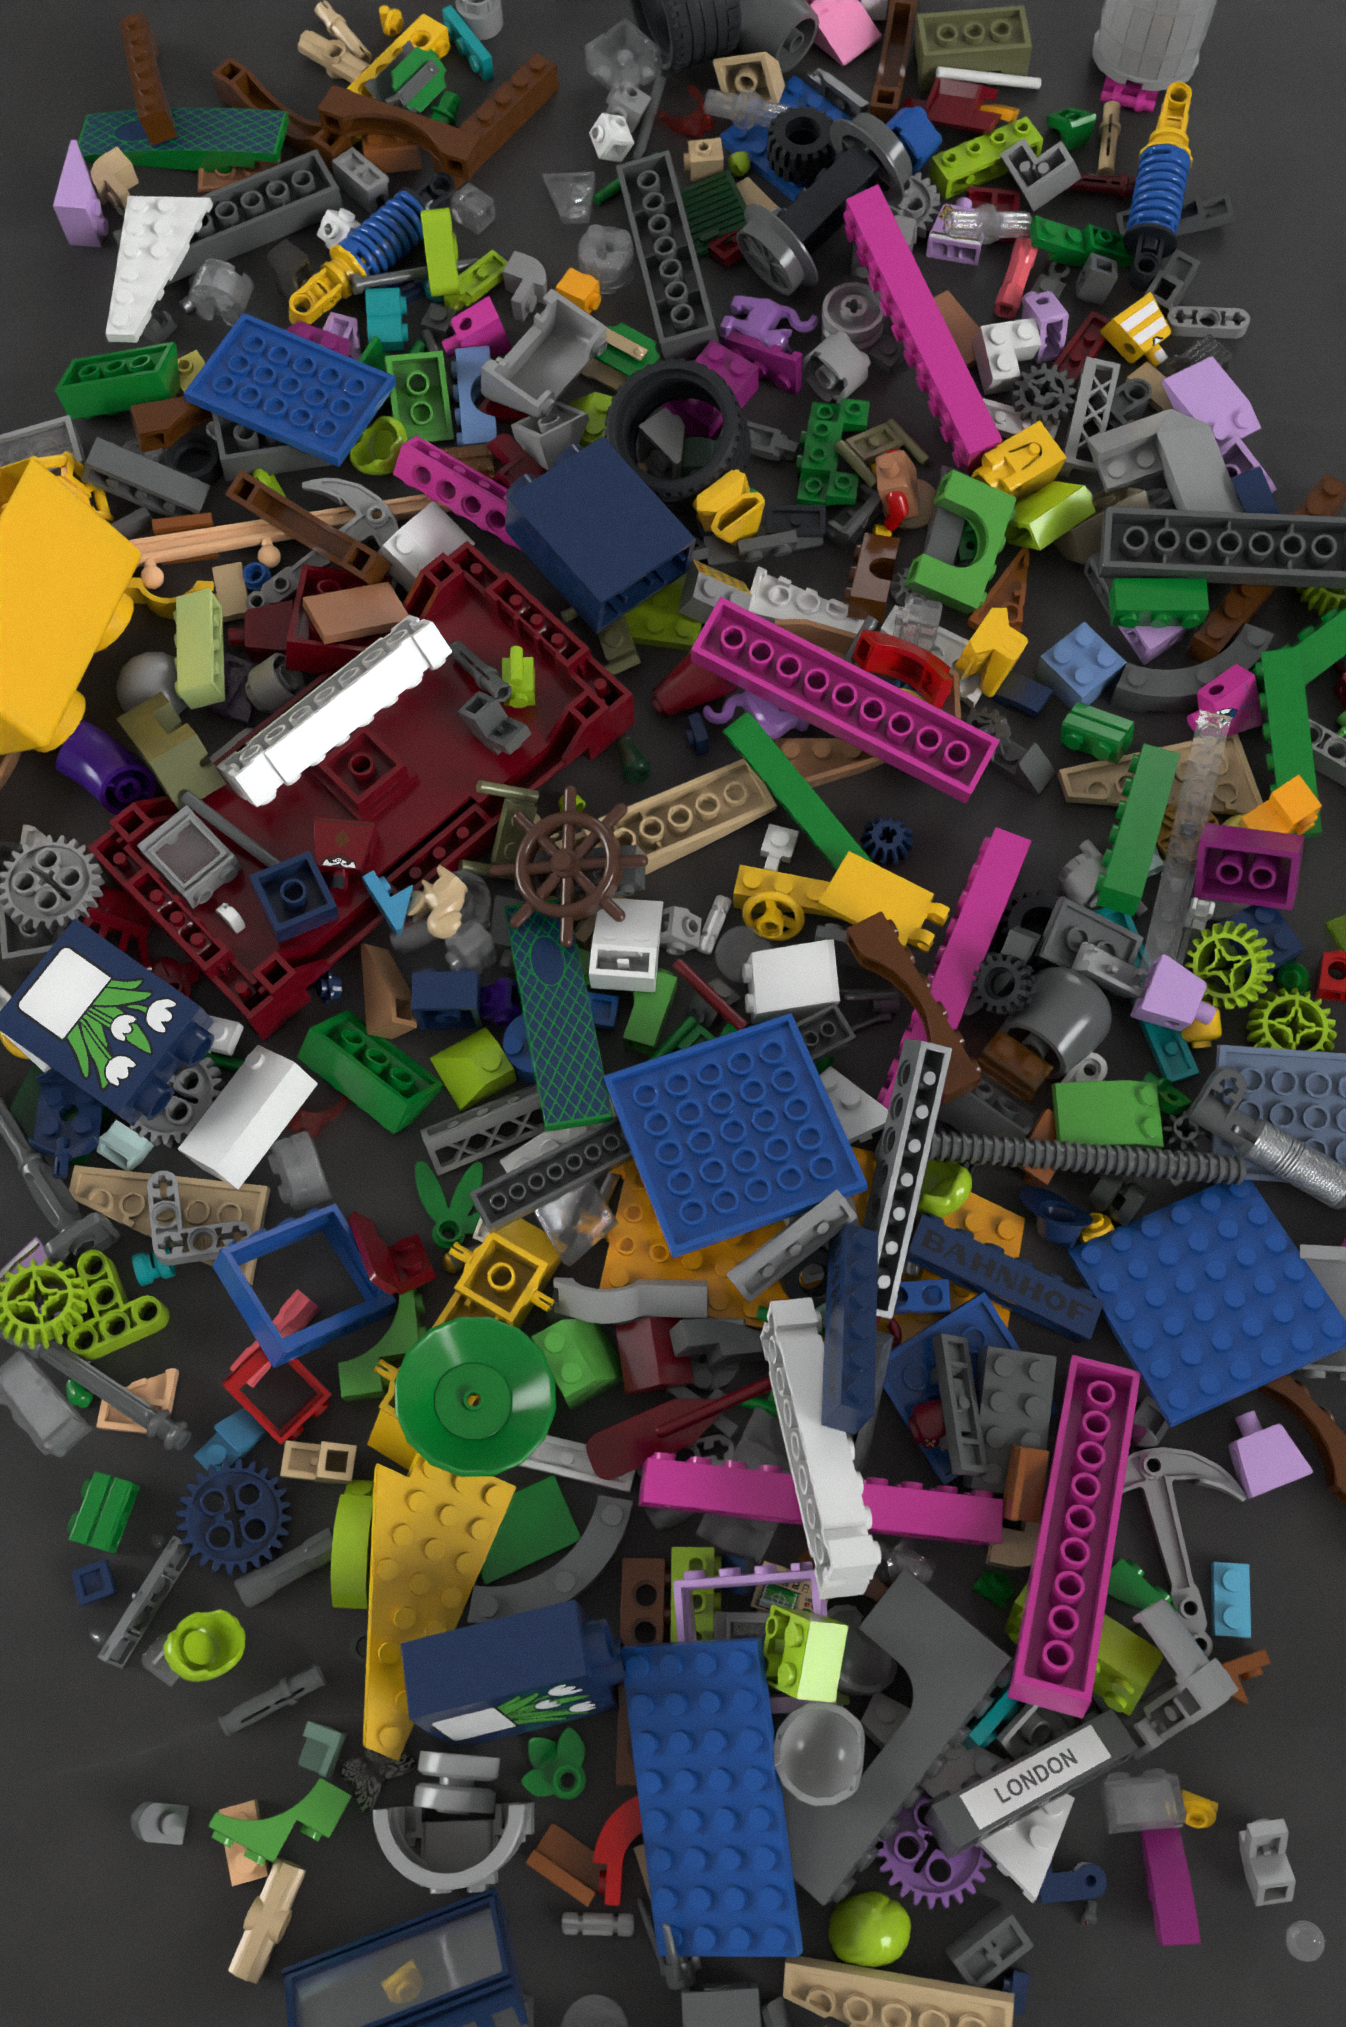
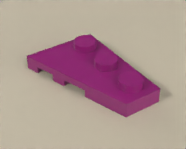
(773, 364)

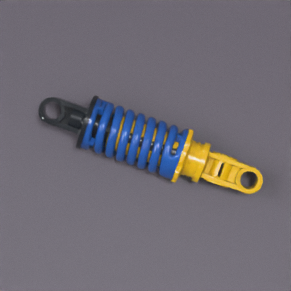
(1159, 189)
(371, 247)

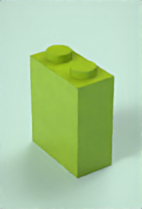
(1049, 514)

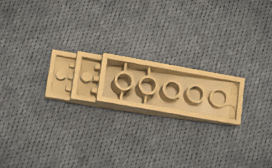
(690, 815)

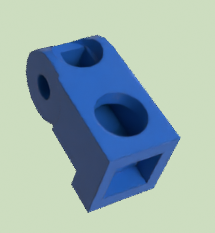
(923, 1298)

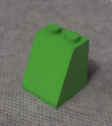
(580, 1359)

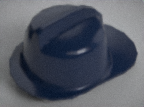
(1054, 1216)

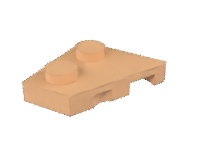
(156, 1391)

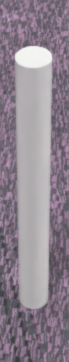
(988, 78)

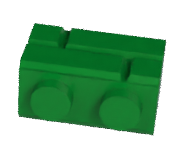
(1097, 732)
(103, 1512)

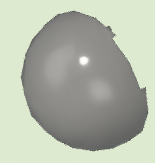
(145, 677)
(865, 1664)
(820, 1753)

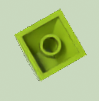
(474, 1069)

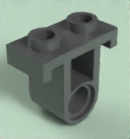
(1128, 403)

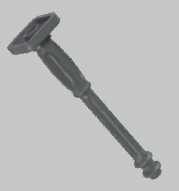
(56, 1201)
(156, 1422)

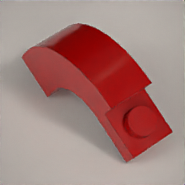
(906, 662)
(612, 1846)

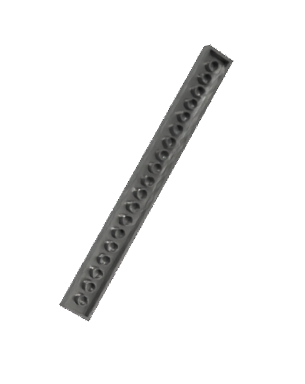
(606, 1146)

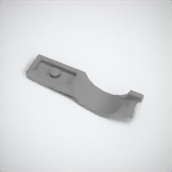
(639, 1299)

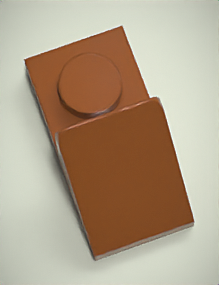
(1247, 1667)

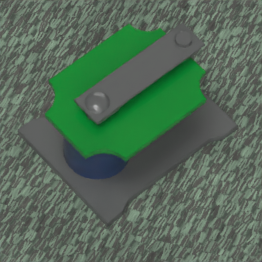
(409, 79)

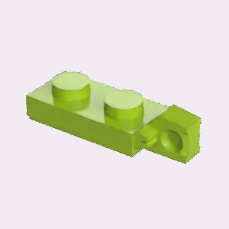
(477, 280)

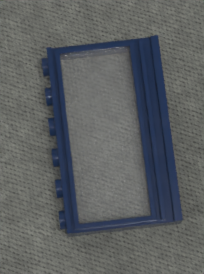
(420, 1973)

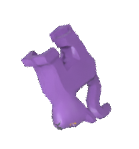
(762, 319)
(769, 716)

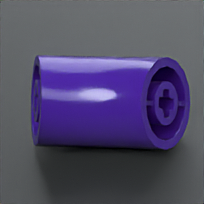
(105, 768)

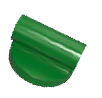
(1294, 976)
(994, 1587)

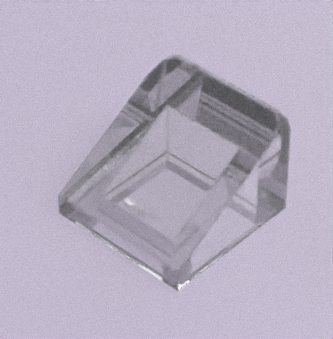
(156, 1663)

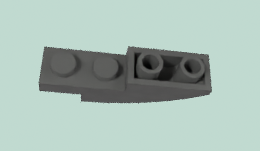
(943, 528)

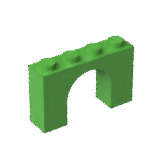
(989, 514)
(649, 1009)

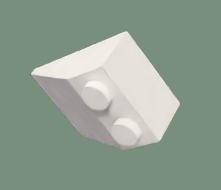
(421, 542)

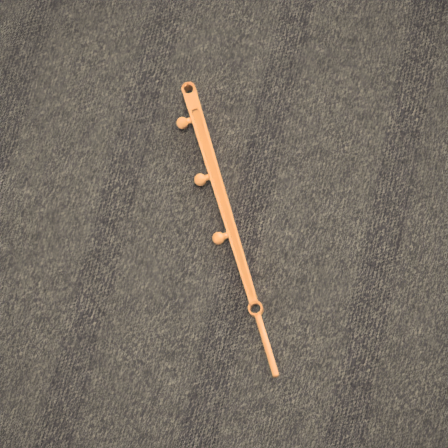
(254, 533)

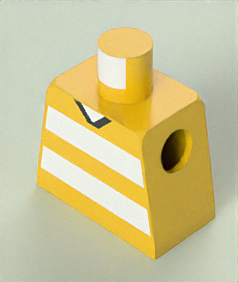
(1139, 331)

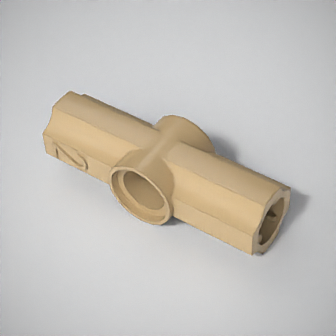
(332, 56)
(267, 1920)

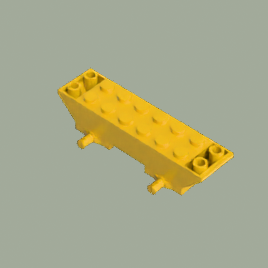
(499, 1282)

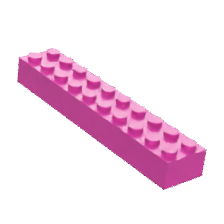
(920, 328)
(843, 700)
(969, 934)
(772, 1497)
(1075, 1539)

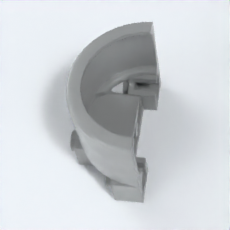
(1185, 1680)
(452, 1851)

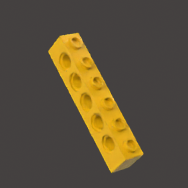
(424, 33)

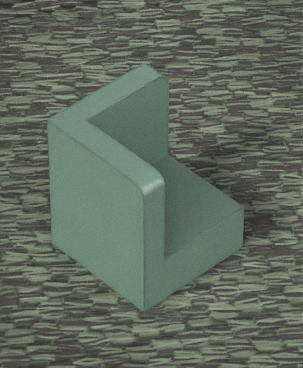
(321, 1748)

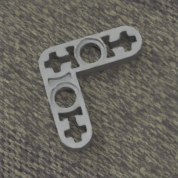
(176, 1233)

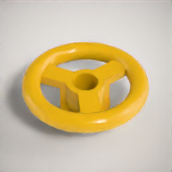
(773, 920)

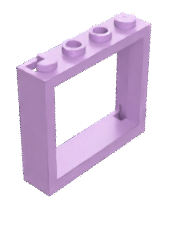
(733, 1578)

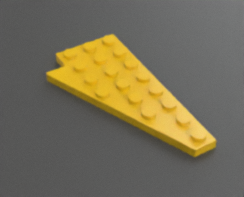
(424, 1562)

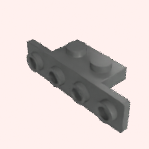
(757, 547)

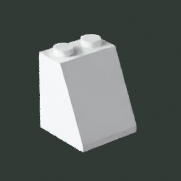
(791, 980)

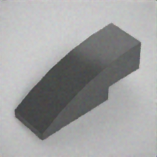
(1019, 944)
(720, 1341)

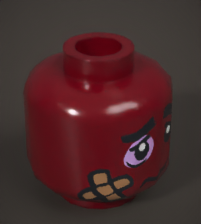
(927, 1423)

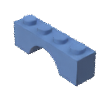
(475, 425)

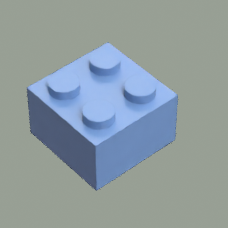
(1080, 667)

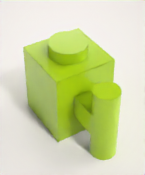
(520, 675)

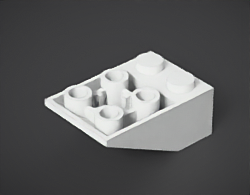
(627, 951)

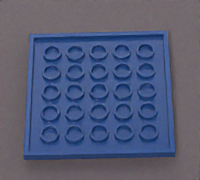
(733, 1134)
(1209, 1299)

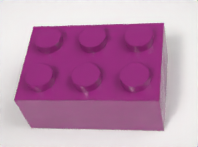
(740, 374)
(1248, 866)

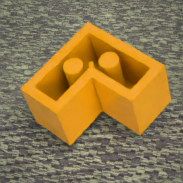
(1287, 811)

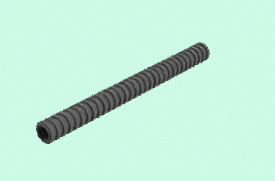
(1088, 1157)

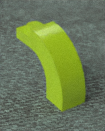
(352, 1546)

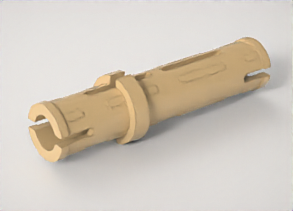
(337, 27)
(1110, 117)

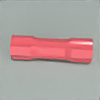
(1011, 292)
(291, 1318)

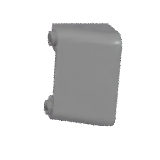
(545, 358)

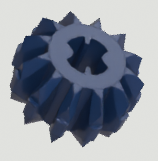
(887, 831)

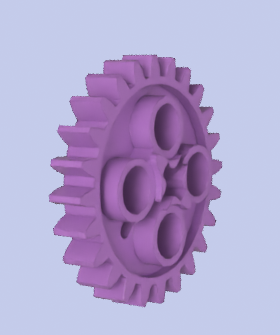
(961, 1868)

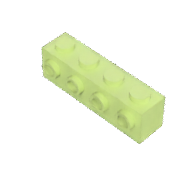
(199, 649)

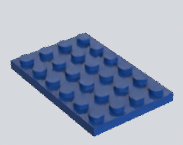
(290, 389)

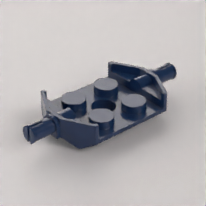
(64, 1138)

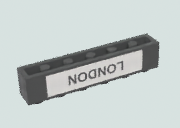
(1029, 1782)

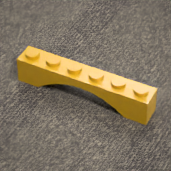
(802, 889)

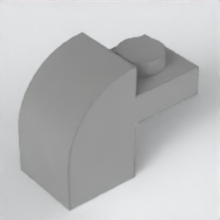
(527, 281)
(1266, 1861)

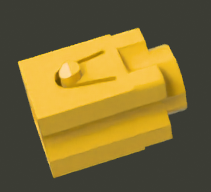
(1016, 462)

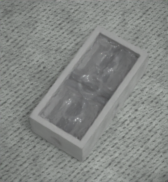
(42, 440)

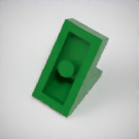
(1074, 126)

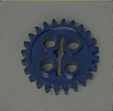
(201, 1522)

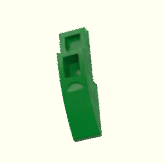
(1074, 246)
(1130, 1589)

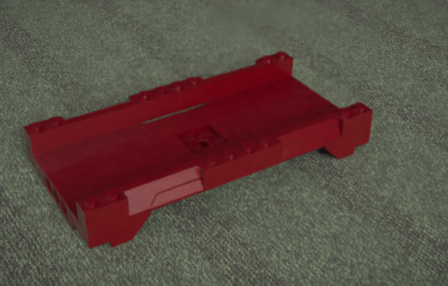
(417, 777)

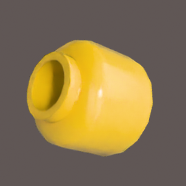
(1201, 1034)

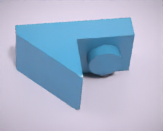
(392, 908)
(233, 1440)

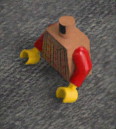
(896, 489)

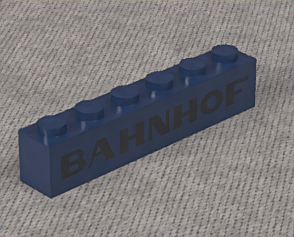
(1005, 1280)
(850, 1330)

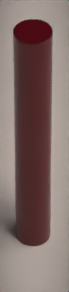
(710, 995)

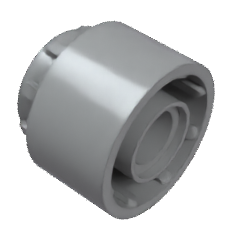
(481, 16)
(272, 684)
(1079, 880)

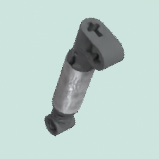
(1266, 1143)

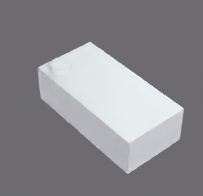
(248, 1116)

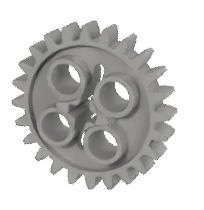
(919, 203)
(71, 864)
(165, 1124)

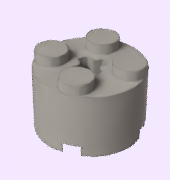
(836, 367)

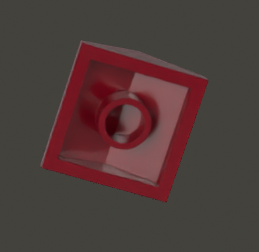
(649, 1356)

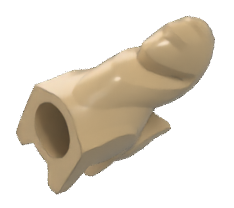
(445, 901)

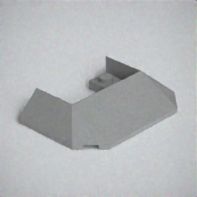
(1169, 446)

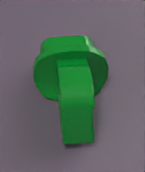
(447, 108)
(967, 537)
(1170, 1099)

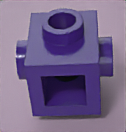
(501, 1002)

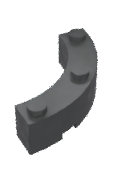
(1177, 689)
(568, 1577)

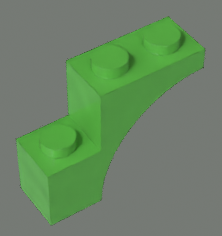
(358, 1376)
(264, 1838)

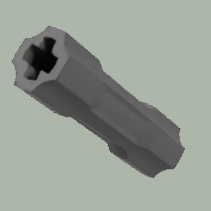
(266, 1580)

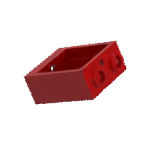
(293, 1426)

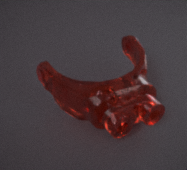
(692, 124)
(315, 1121)

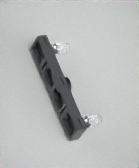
(144, 1602)

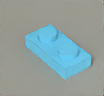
(1230, 1600)

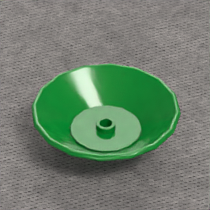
(482, 1361)

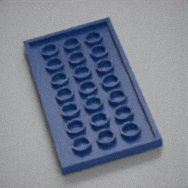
(711, 1798)

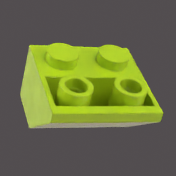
(804, 1653)

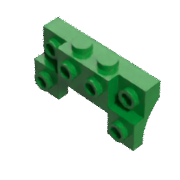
(819, 464)

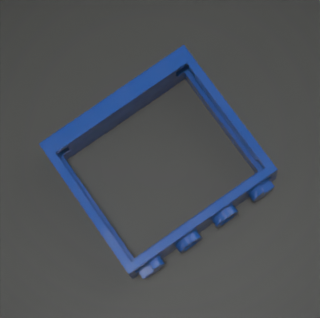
(340, 1236)

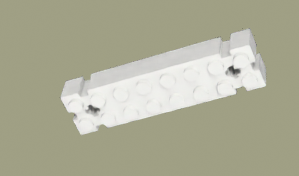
(334, 710)
(818, 1455)

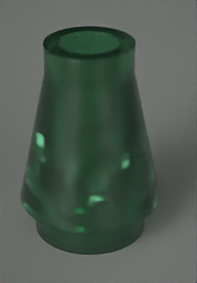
(633, 762)

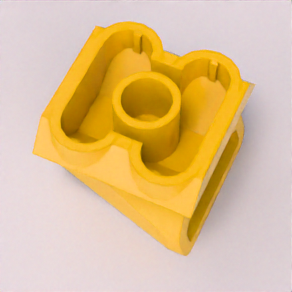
(730, 508)
(991, 651)

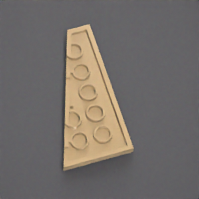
(1103, 780)
(203, 1202)
(891, 1999)

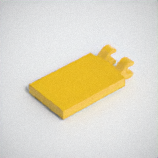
(865, 889)

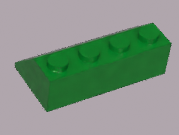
(119, 380)
(369, 1071)

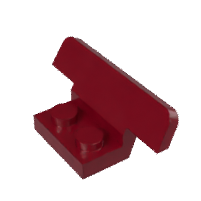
(958, 106)
(515, 459)
(392, 1267)

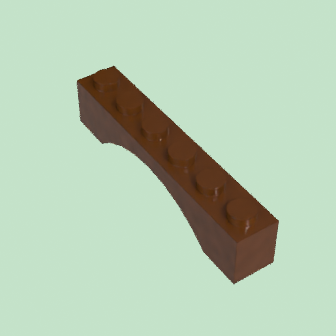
(894, 59)
(243, 90)
(148, 91)
(355, 114)
(165, 421)
(308, 529)
(880, 951)
(1319, 1424)

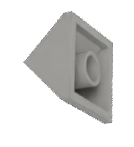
(1030, 1726)

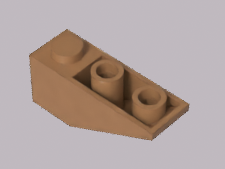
(385, 995)

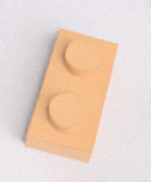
(240, 1867)

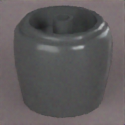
(779, 28)
(1063, 1020)

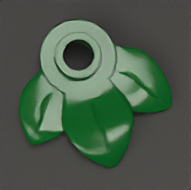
(552, 1761)

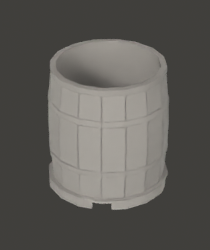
(1151, 40)

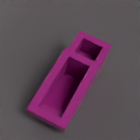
(1169, 1887)

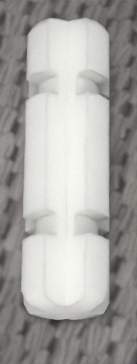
(713, 924)

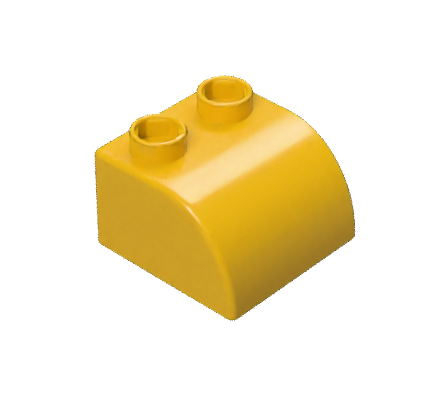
(58, 603)

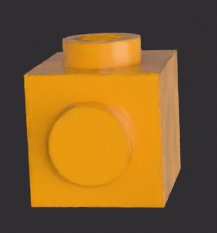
(580, 290)

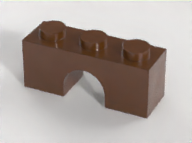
(875, 563)

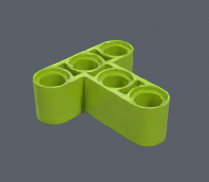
(440, 252)
(117, 1310)

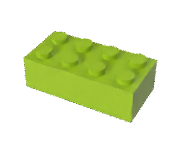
(1123, 1661)

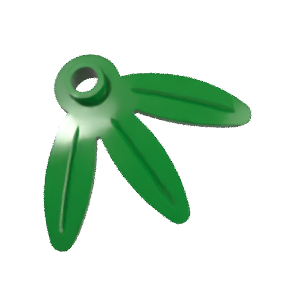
(456, 1217)

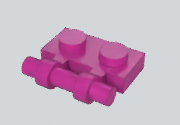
(1129, 95)

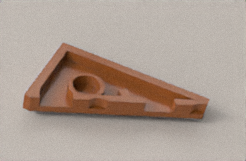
(1007, 593)

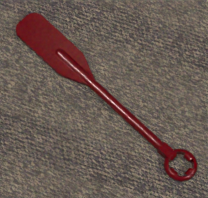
(670, 1426)

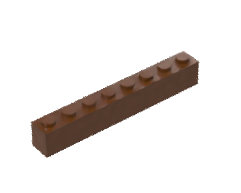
(1246, 600)

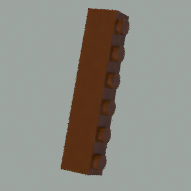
(510, 107)

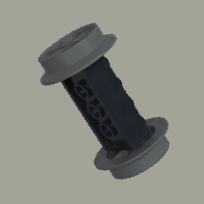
(783, 243)

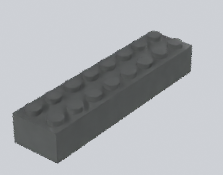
(261, 211)
(667, 256)
(1224, 547)

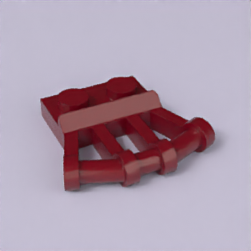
(124, 917)

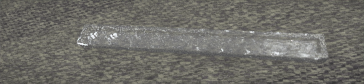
(1182, 850)

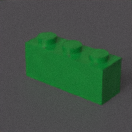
(1158, 602)

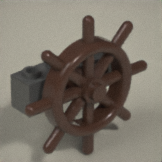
(577, 871)

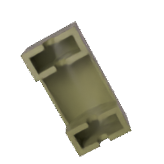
(972, 40)
(170, 750)

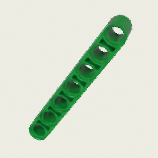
(792, 790)

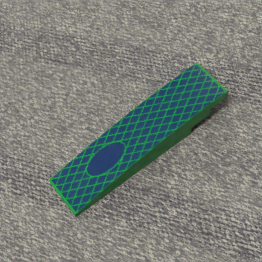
(205, 138)
(558, 1024)

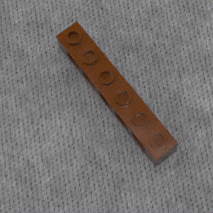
(636, 1575)

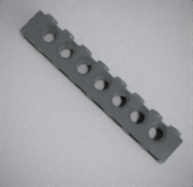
(904, 1161)

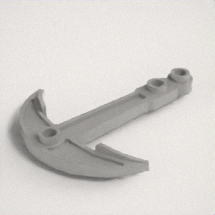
(361, 528)
(1165, 1521)

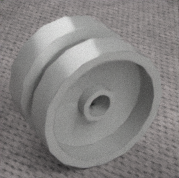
(854, 311)
(456, 1787)

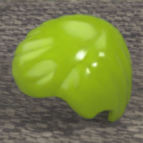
(379, 447)
(944, 1188)
(205, 1645)
(869, 1930)

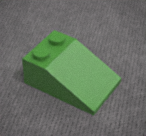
(421, 395)
(1108, 1113)

